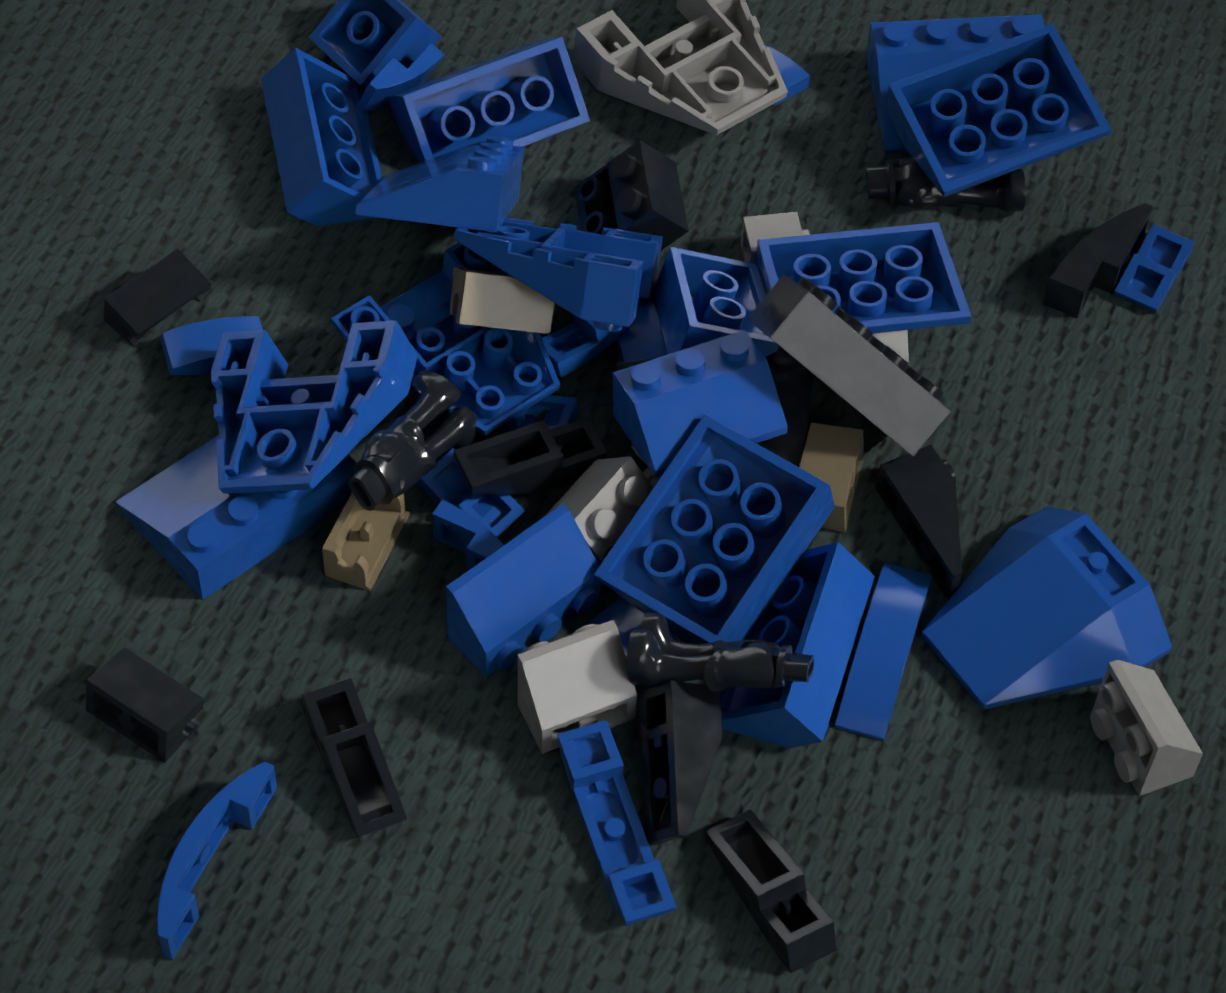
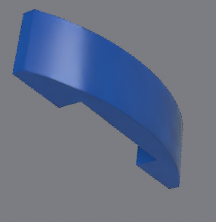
(883, 651)
(238, 802)
(613, 825)

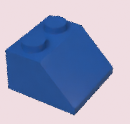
(369, 34)

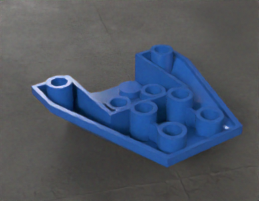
(479, 360)
(1047, 613)

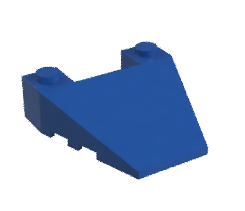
(579, 270)
(298, 429)

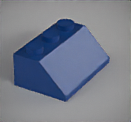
(707, 299)
(669, 395)
(522, 592)

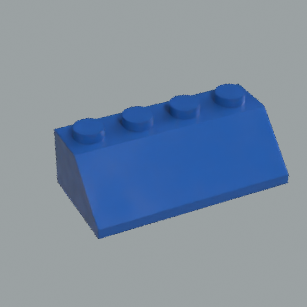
(512, 96)
(320, 139)
(817, 616)

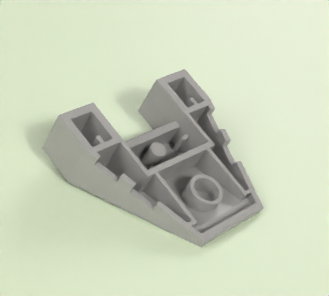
(699, 74)

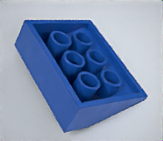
(914, 46)
(995, 111)
(458, 189)
(877, 275)
(222, 535)
(717, 536)

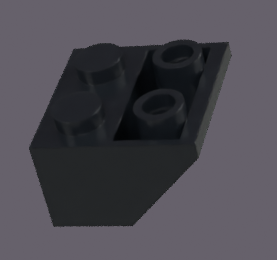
(634, 194)

